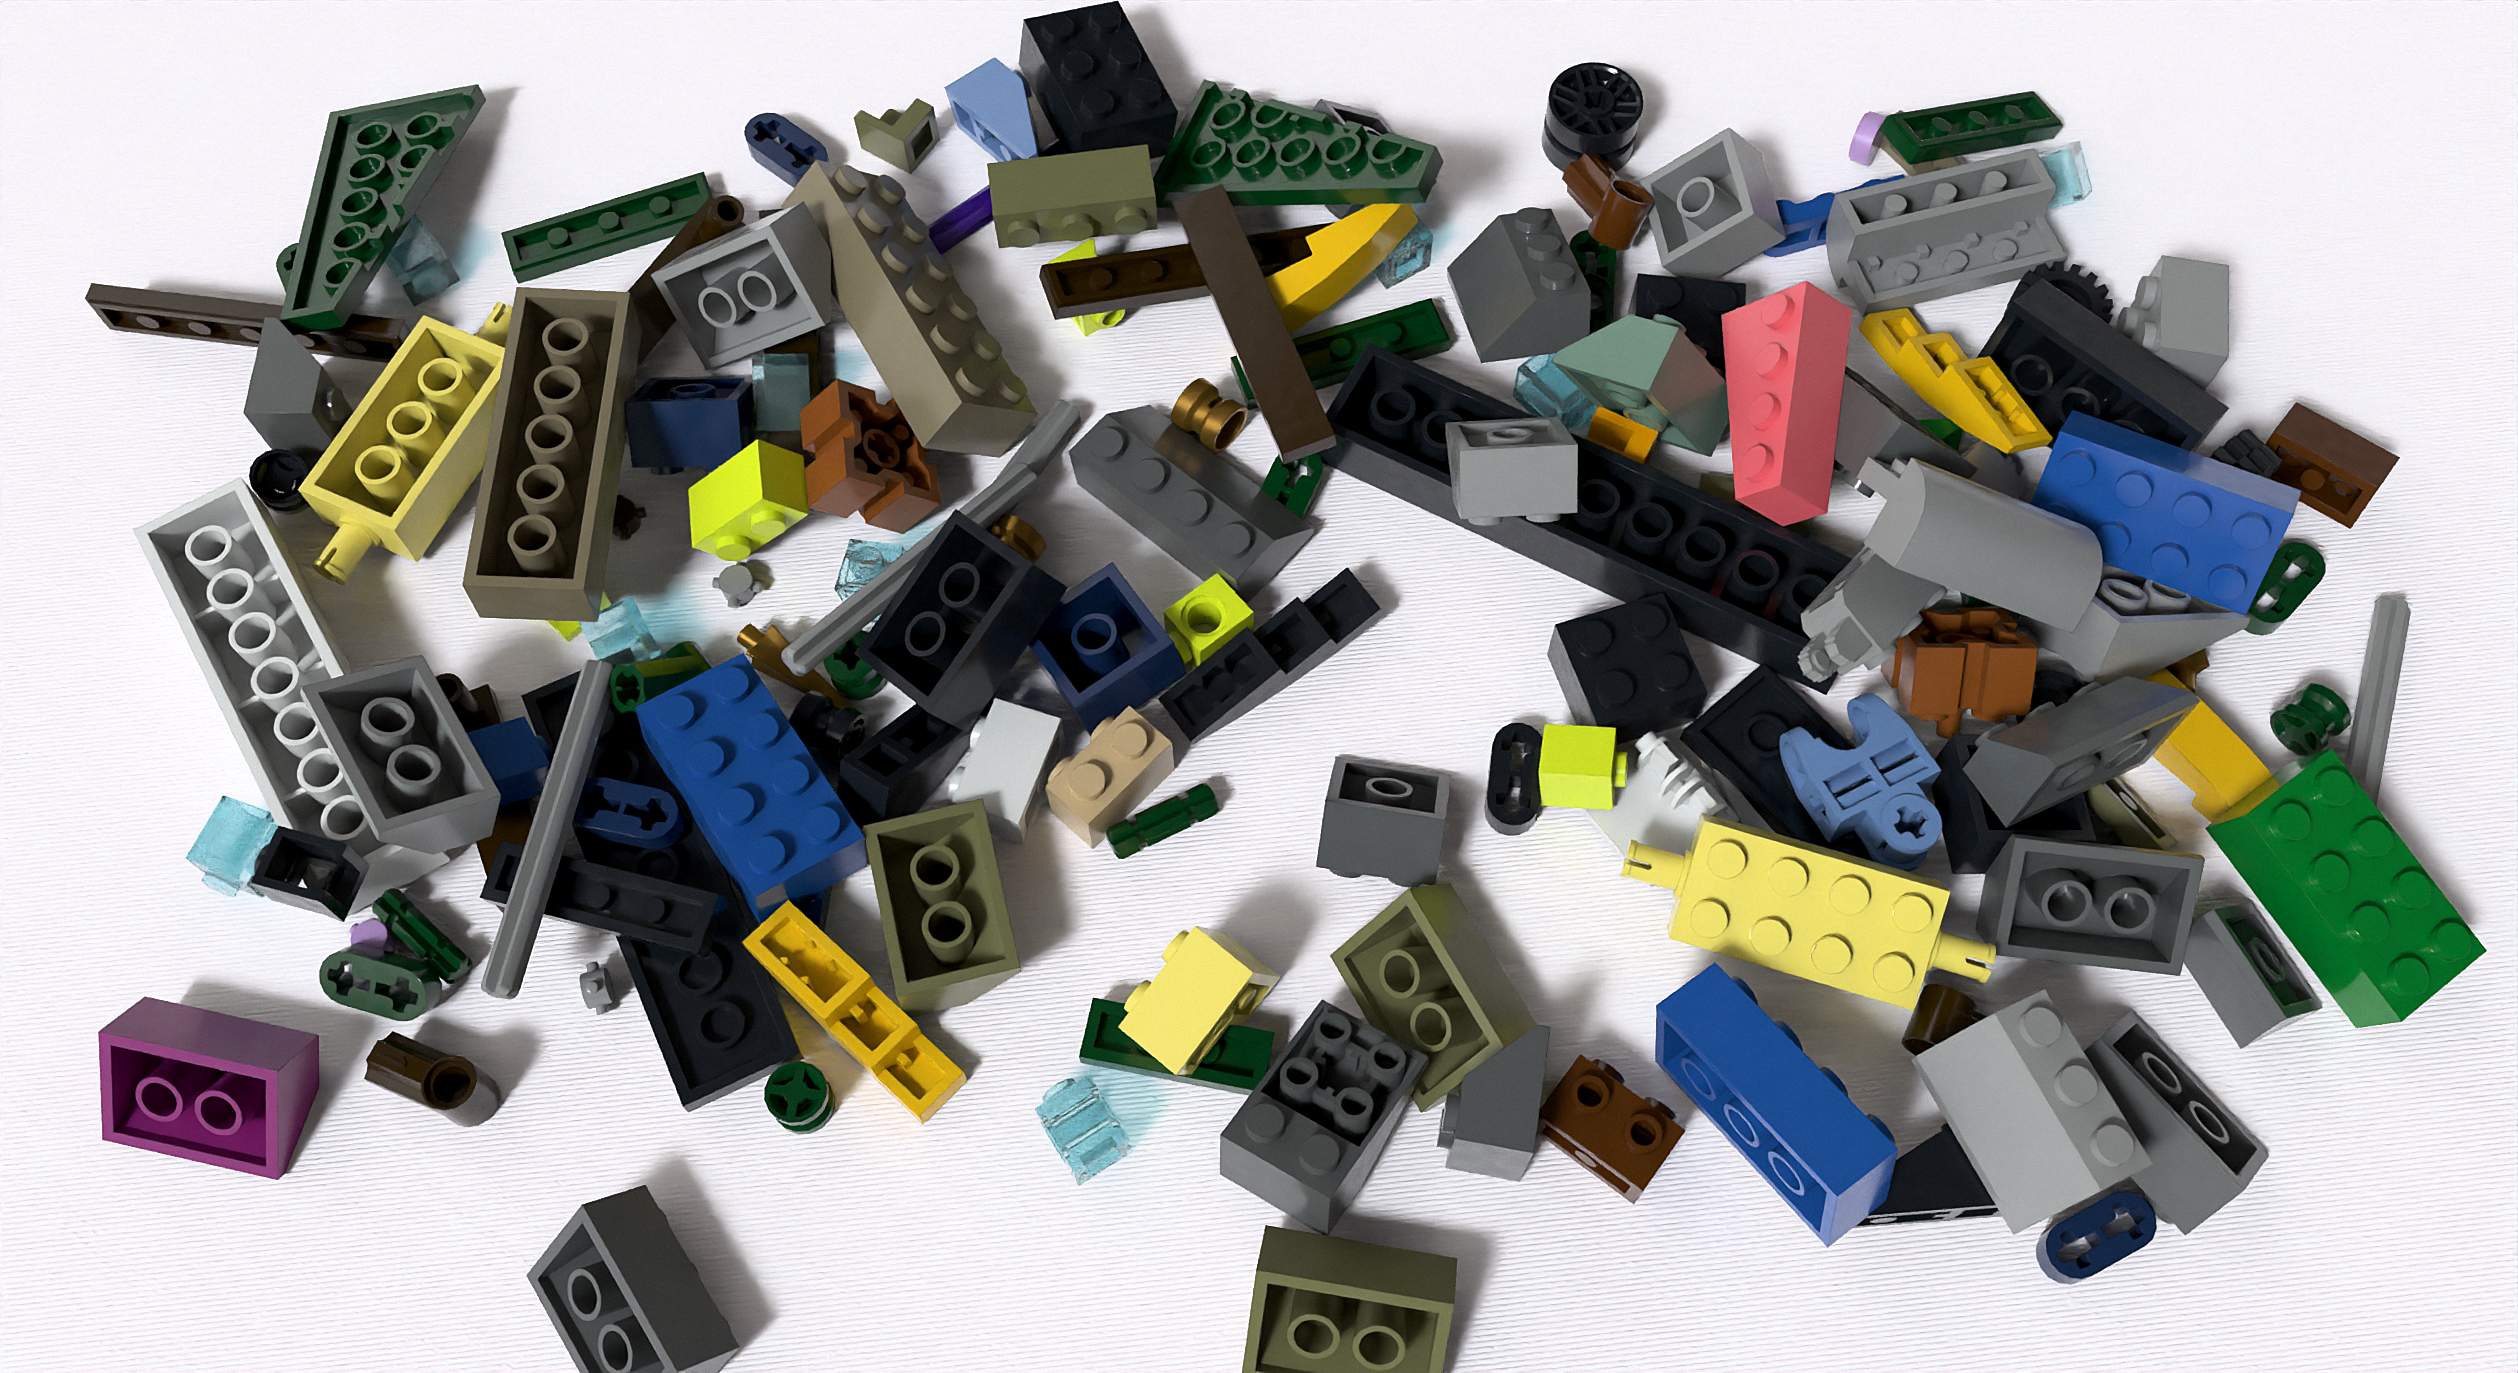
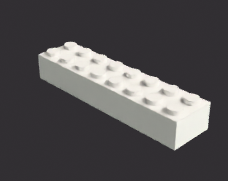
(256, 646)

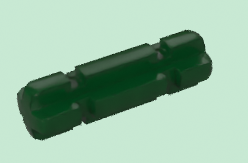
(1162, 820)
(422, 935)

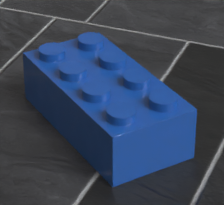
(2167, 510)
(752, 787)
(1775, 1103)

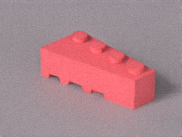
(1785, 399)

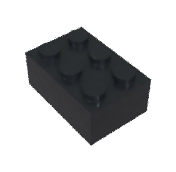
(1096, 81)
(960, 621)

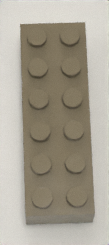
(913, 314)
(554, 456)

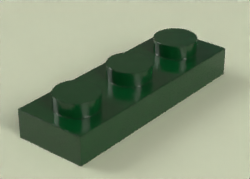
(1232, 1065)

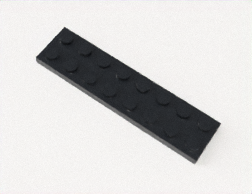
(712, 1015)

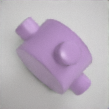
(373, 934)

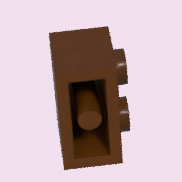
(2328, 464)
(1608, 1127)

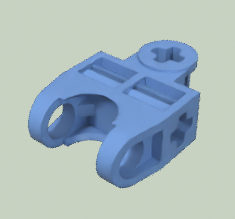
(1870, 787)

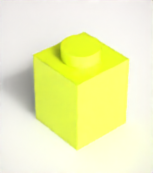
(1580, 766)

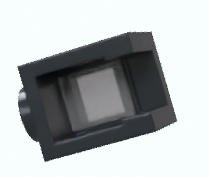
(309, 872)

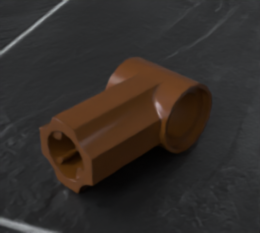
(1611, 203)

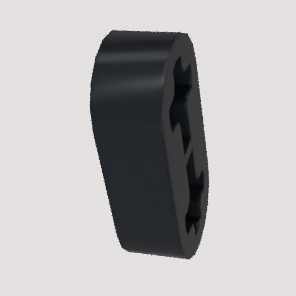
(1502, 777)

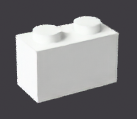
(1009, 766)

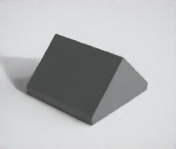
(2246, 974)

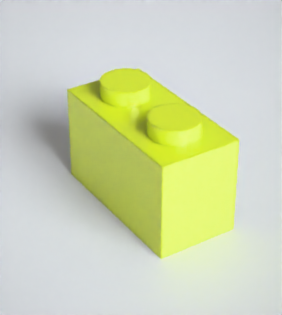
(748, 501)

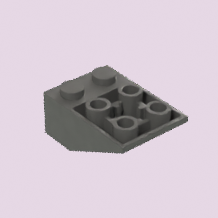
(1320, 1117)

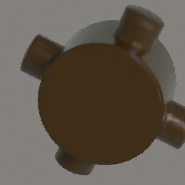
(627, 518)

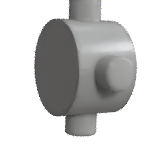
(737, 584)
(597, 988)

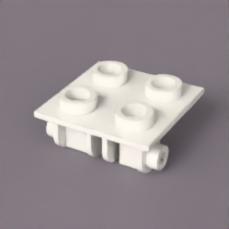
(1659, 800)

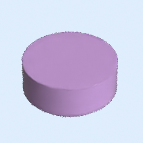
(1866, 139)

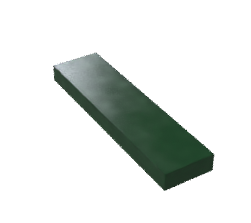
(1970, 127)
(604, 228)
(1331, 353)

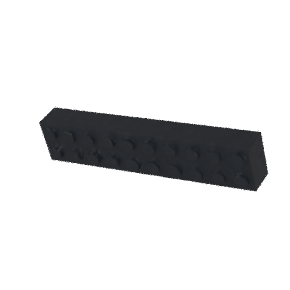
(1633, 527)

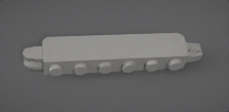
(1878, 604)

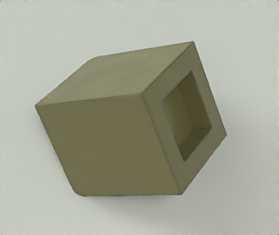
(899, 137)

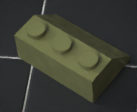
(1072, 196)
(941, 906)
(1433, 986)
(1347, 1307)

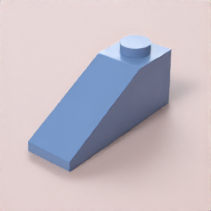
(995, 111)

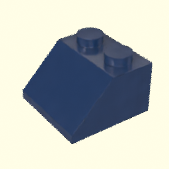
(689, 422)

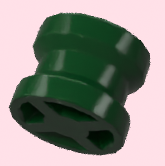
(857, 680)
(2310, 719)
(790, 1088)

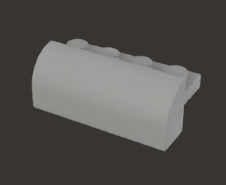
(1942, 232)
(1983, 542)

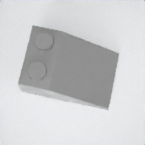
(2135, 629)

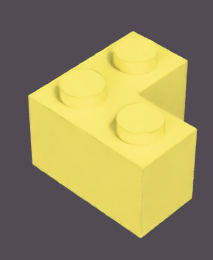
(1196, 997)

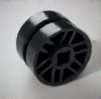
(1592, 112)

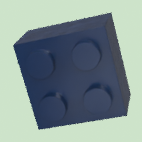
(1105, 649)

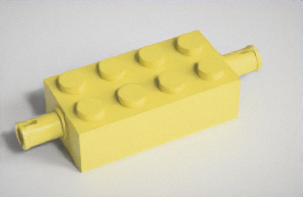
(410, 445)
(1808, 911)

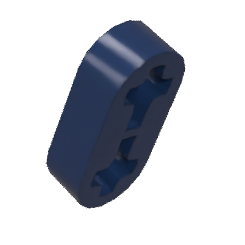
(794, 145)
(624, 826)
(2103, 1251)

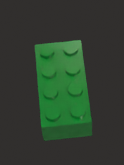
(2346, 890)

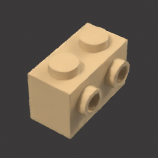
(1109, 775)

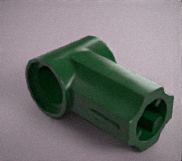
(643, 680)

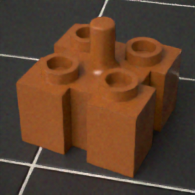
(866, 459)
(1963, 663)

